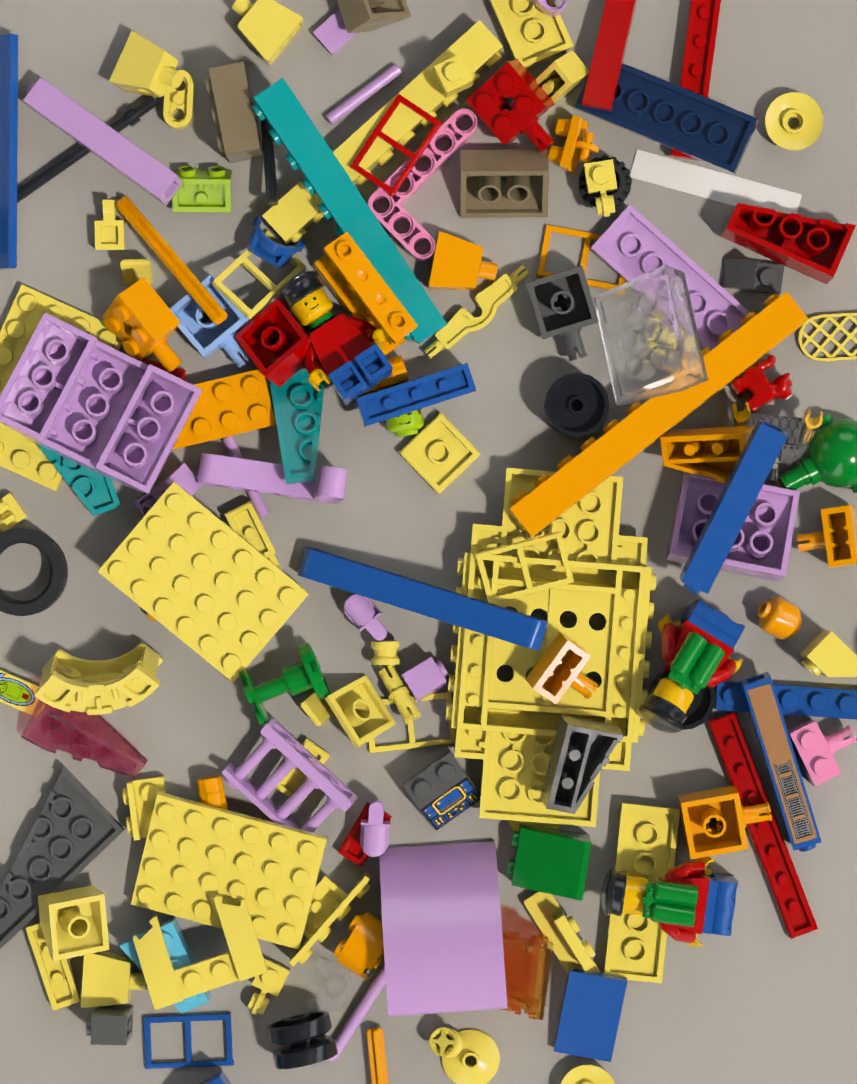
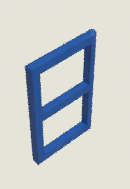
(188, 1040)

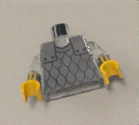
(798, 433)

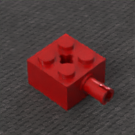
(527, 105)

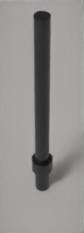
(130, 117)

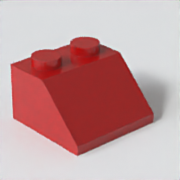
(275, 343)

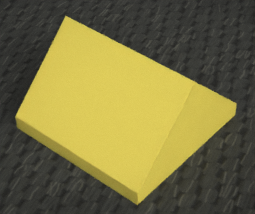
(360, 711)

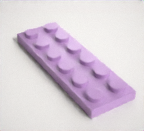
(637, 247)

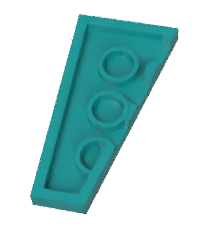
(298, 425)

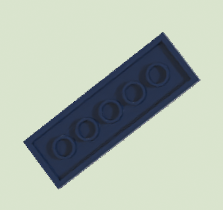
(677, 119)

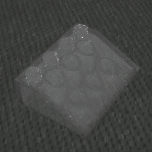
(650, 336)

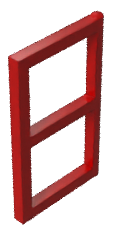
(377, 133)

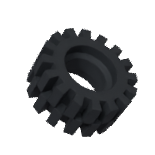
(622, 178)

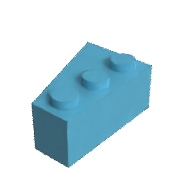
(180, 956)

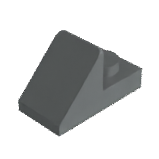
(753, 276)

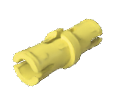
(399, 694)

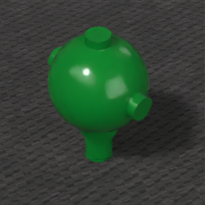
(829, 457)

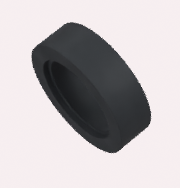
(58, 572)

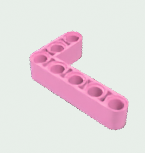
(417, 180)

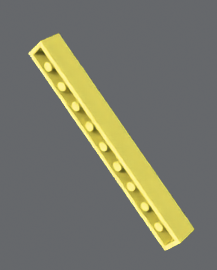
(300, 209)

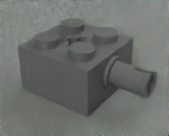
(578, 312)

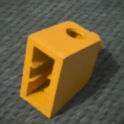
(459, 264)

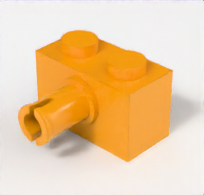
(837, 536)
(560, 669)

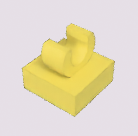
(10, 512)

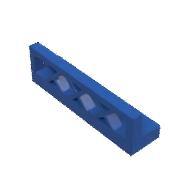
(415, 394)

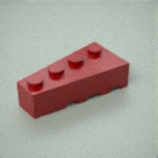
(790, 239)

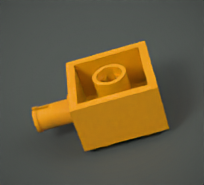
(143, 324)
(730, 823)

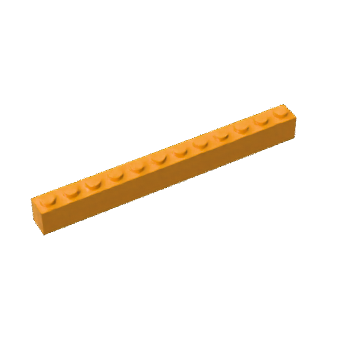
(655, 417)

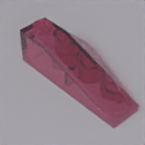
(84, 738)

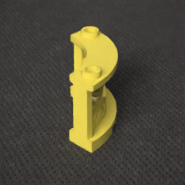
(100, 684)

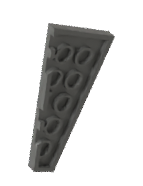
(59, 846)

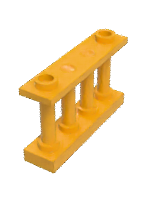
(364, 290)

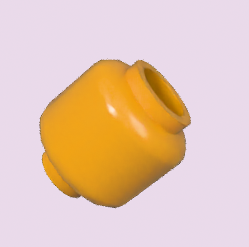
(779, 618)

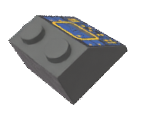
(442, 790)

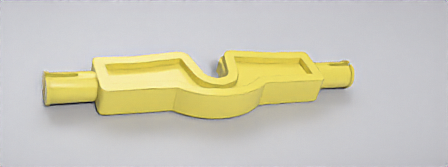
(488, 301)

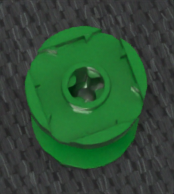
(295, 678)

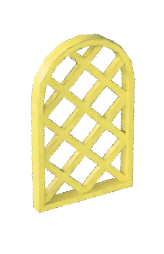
(829, 337)

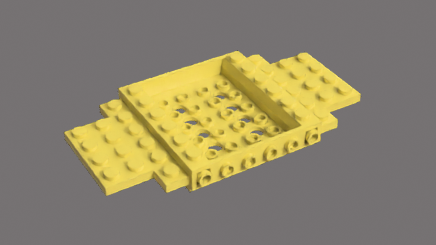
(511, 721)

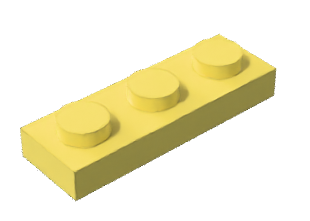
(56, 975)

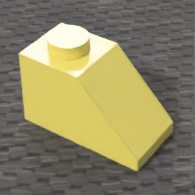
(562, 76)

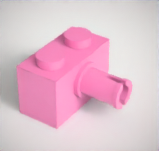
(817, 751)

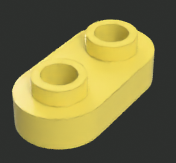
(179, 100)

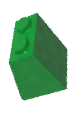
(550, 861)

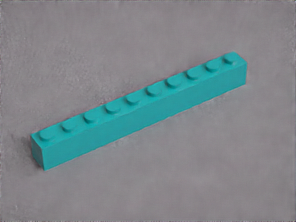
(343, 201)

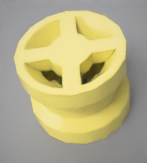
(385, 652)
(439, 1041)

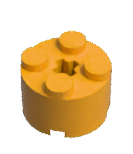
(364, 946)

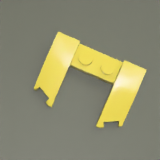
(173, 985)

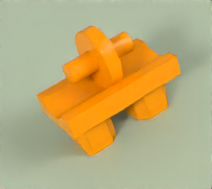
(577, 144)

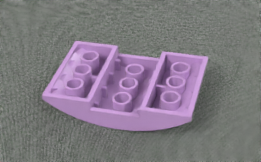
(96, 404)
(442, 929)

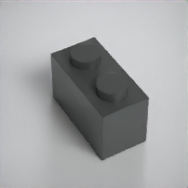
(110, 1025)

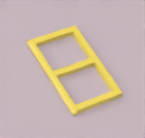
(217, 283)
(530, 589)
(372, 749)

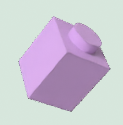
(425, 678)

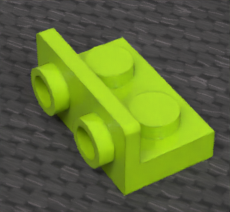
(203, 190)

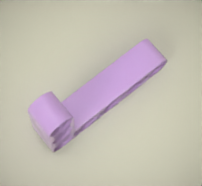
(270, 478)

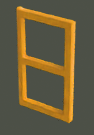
(588, 236)

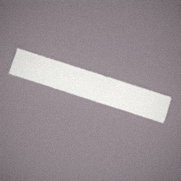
(711, 183)

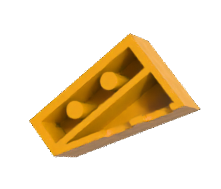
(705, 450)

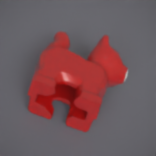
(758, 386)

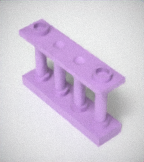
(295, 757)

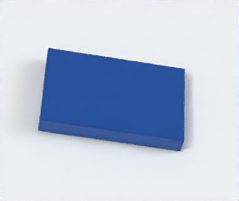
(590, 1014)

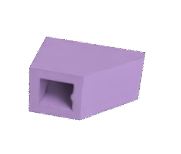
(181, 475)

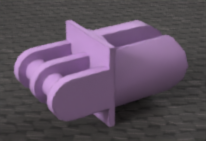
(364, 614)
(375, 831)

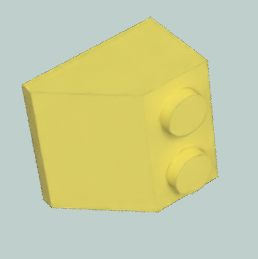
(829, 656)
(74, 922)

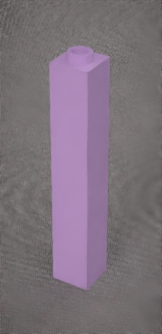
(102, 141)

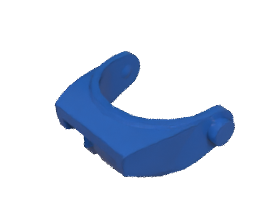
(269, 250)

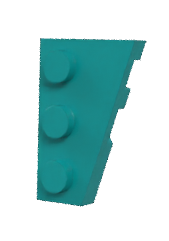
(91, 488)

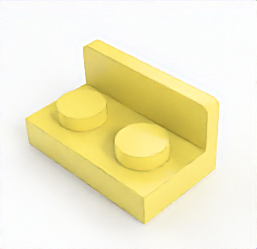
(141, 799)

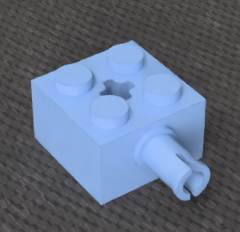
(210, 337)

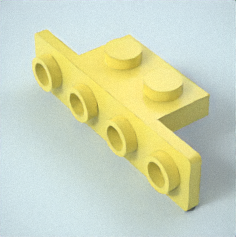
(327, 905)
(562, 932)

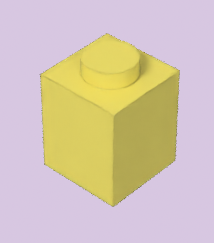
(453, 75)

